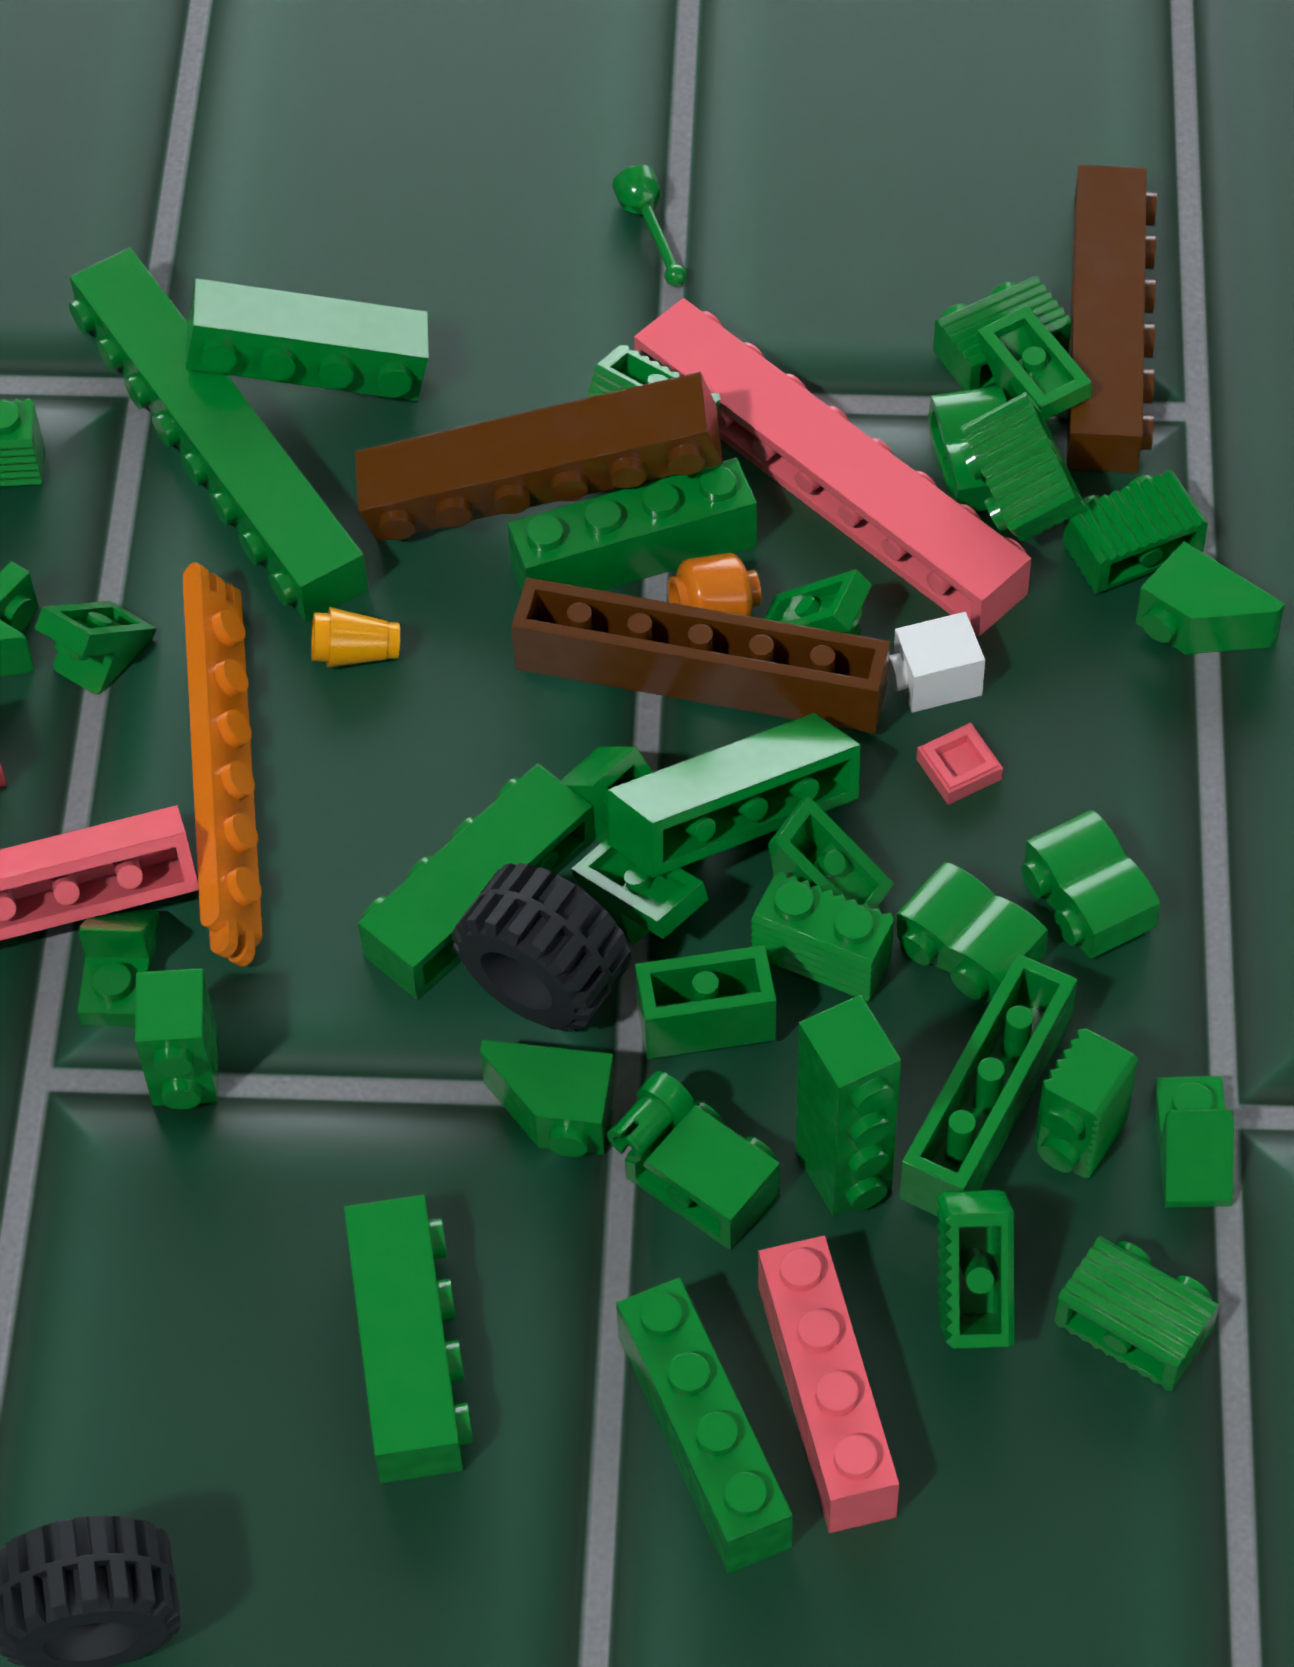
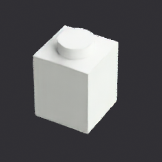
(937, 662)

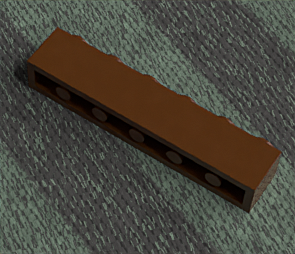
(1108, 318)
(538, 457)
(700, 654)

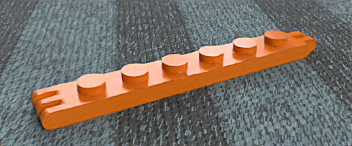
(222, 765)

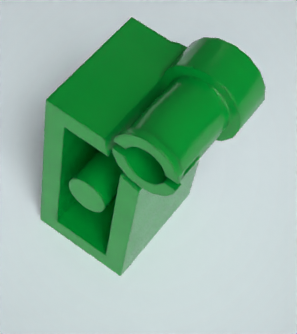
(695, 1161)

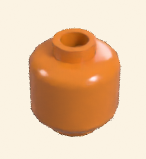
(716, 584)

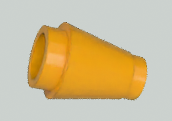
(352, 638)

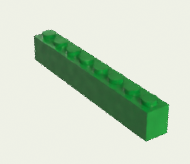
(218, 438)

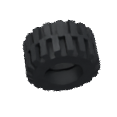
(541, 947)
(87, 1593)

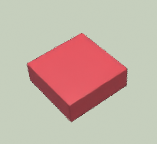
(959, 763)

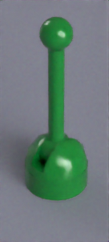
(639, 194)

